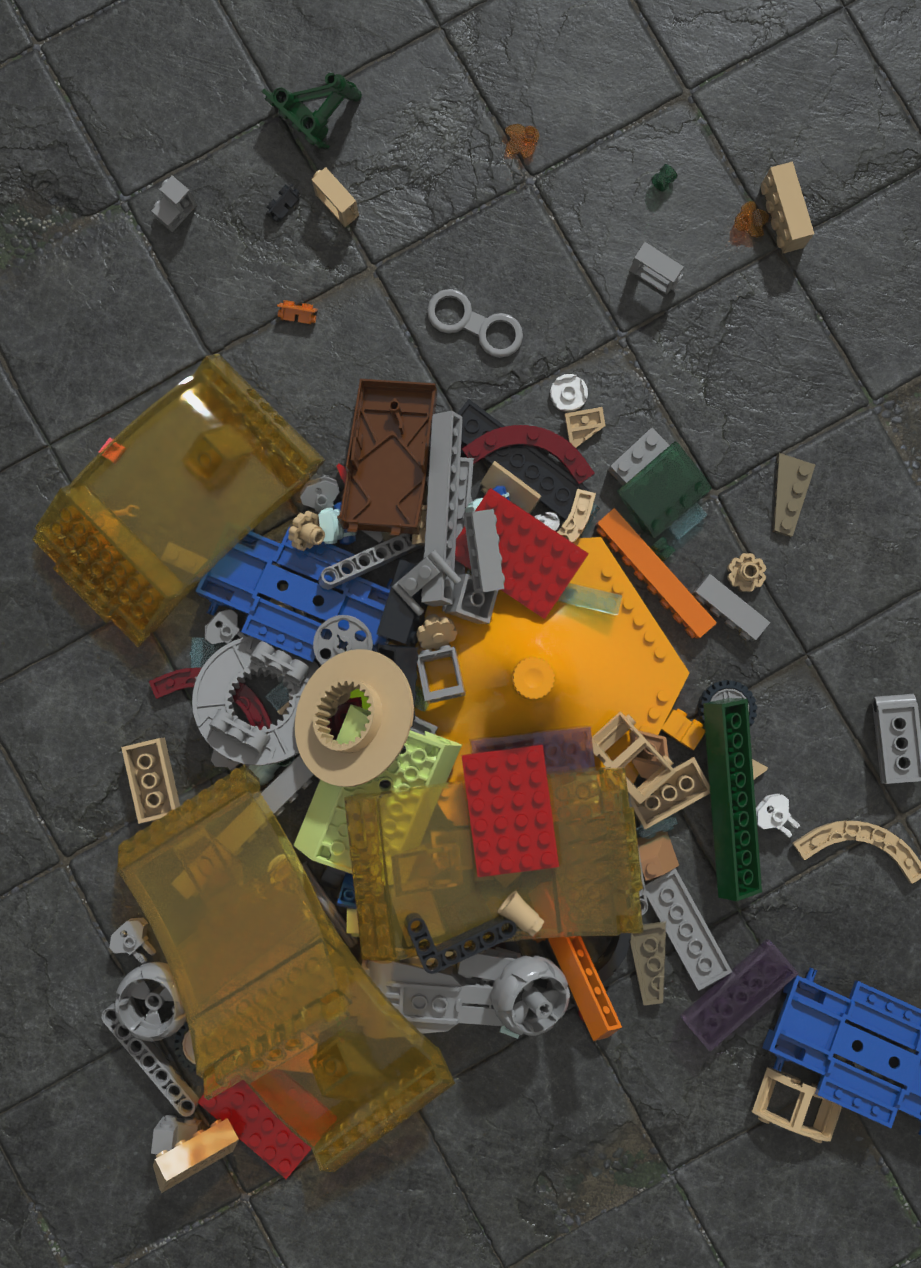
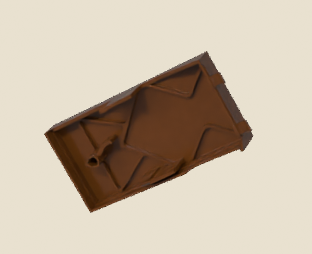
(388, 457)

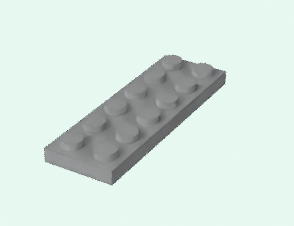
(687, 929)

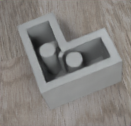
(174, 205)
(172, 1130)

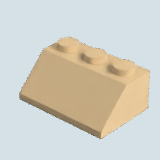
(518, 491)

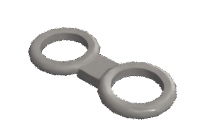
(475, 323)

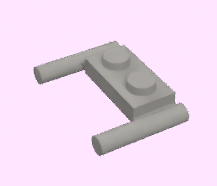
(420, 576)

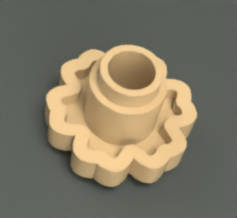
(306, 531)
(746, 572)
(436, 632)

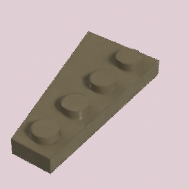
(791, 488)
(649, 961)

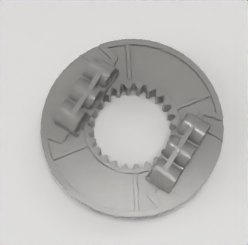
(214, 699)

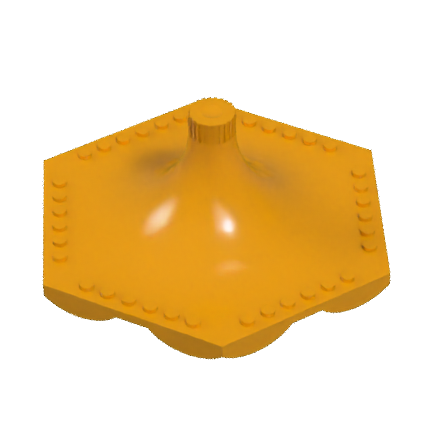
(557, 669)

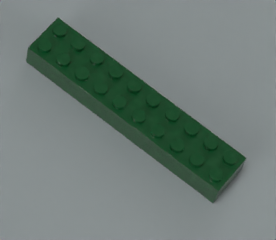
(732, 798)

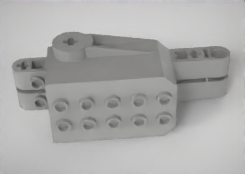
(433, 1000)

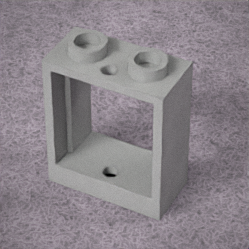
(656, 268)
(443, 694)

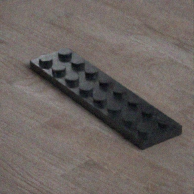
(524, 462)

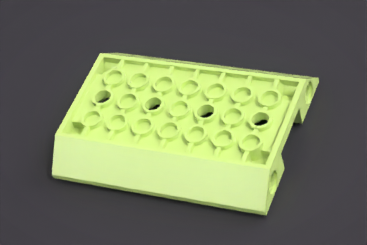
(324, 829)

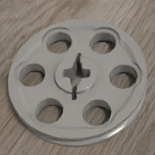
(348, 635)

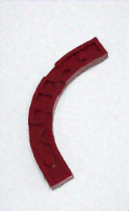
(534, 437)
(186, 678)

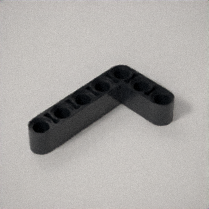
(457, 942)

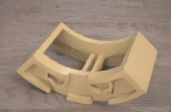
(610, 734)
(826, 1117)

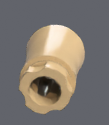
(521, 914)

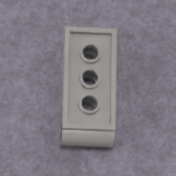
(905, 710)

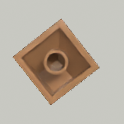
(645, 761)
(656, 855)

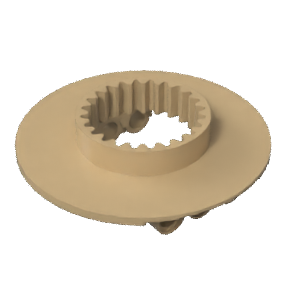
(385, 733)

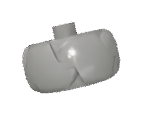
(133, 985)
(544, 1007)

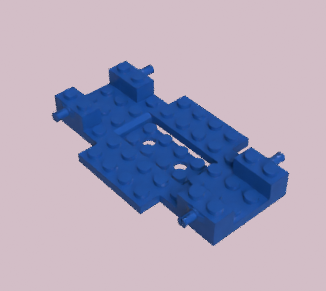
(249, 571)
(815, 1029)

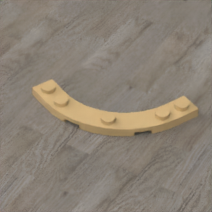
(578, 516)
(864, 832)

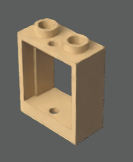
(335, 197)

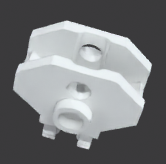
(776, 814)

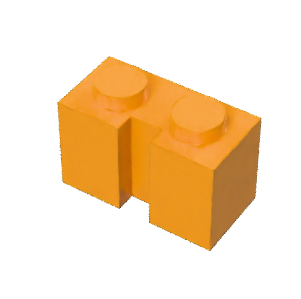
(682, 729)

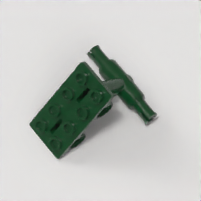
(310, 123)

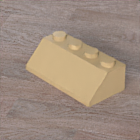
(675, 794)
(195, 1154)

